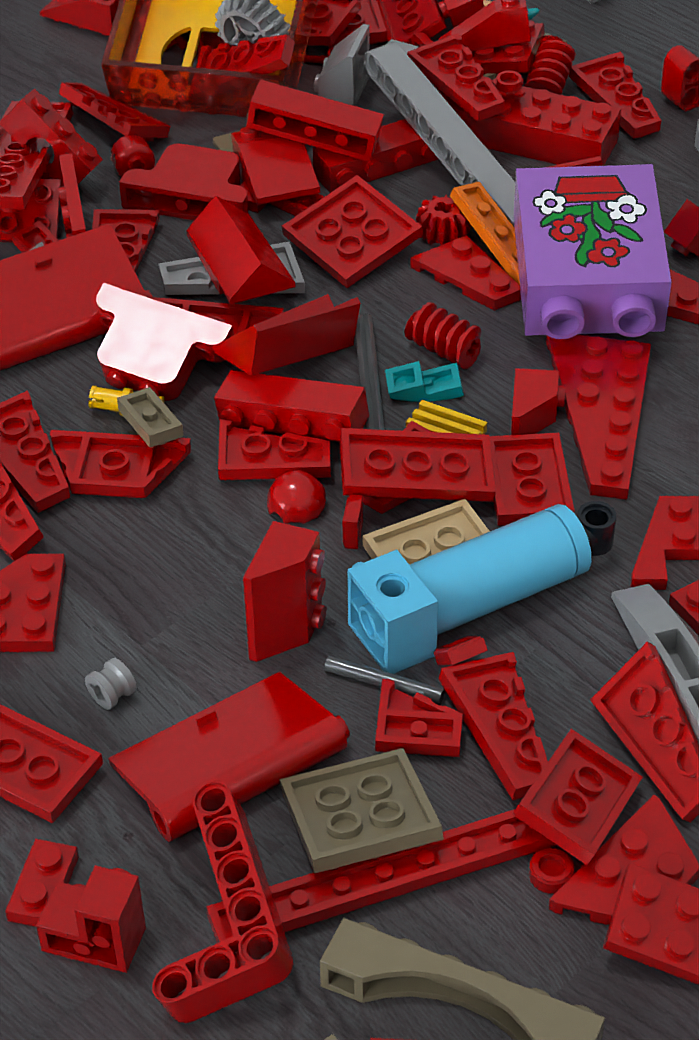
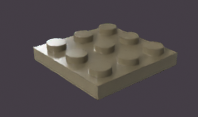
(360, 810)

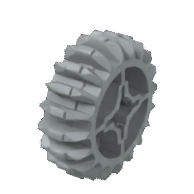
(249, 21)

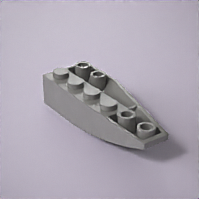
(654, 621)

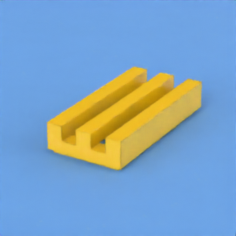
(446, 420)

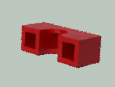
(37, 118)

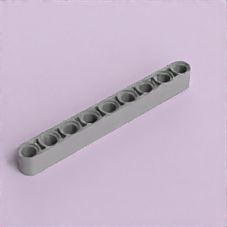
(439, 124)

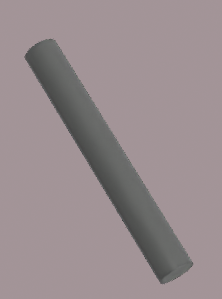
(374, 677)

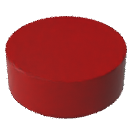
(550, 869)

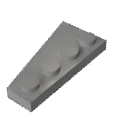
(191, 277)

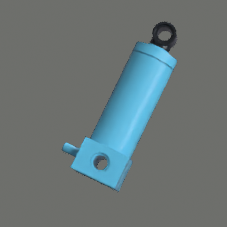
(405, 606)

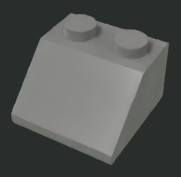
(344, 71)

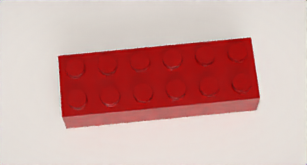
(548, 127)

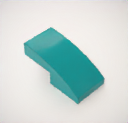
(413, 384)

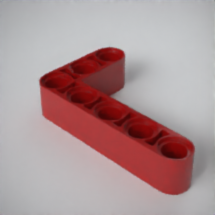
(222, 824)

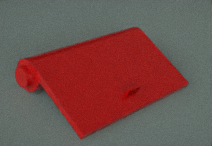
(53, 293)
(242, 741)

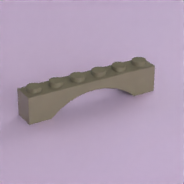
(380, 966)

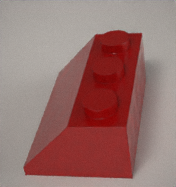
(284, 591)

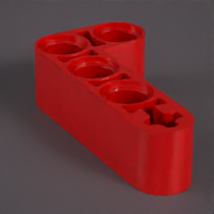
(681, 78)

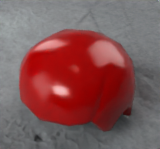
(296, 497)

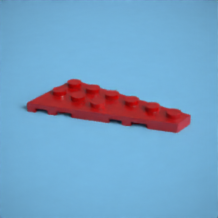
(603, 404)

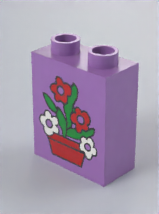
(590, 251)

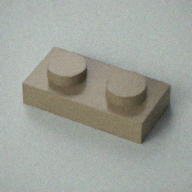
(150, 417)

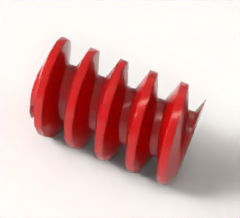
(551, 65)
(444, 335)

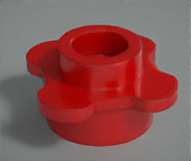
(509, 84)

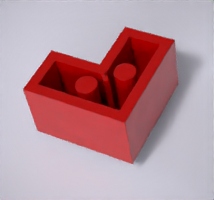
(95, 920)

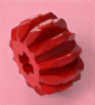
(442, 220)

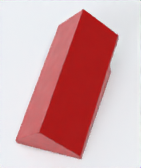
(236, 253)
(293, 336)

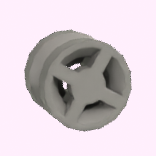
(110, 683)

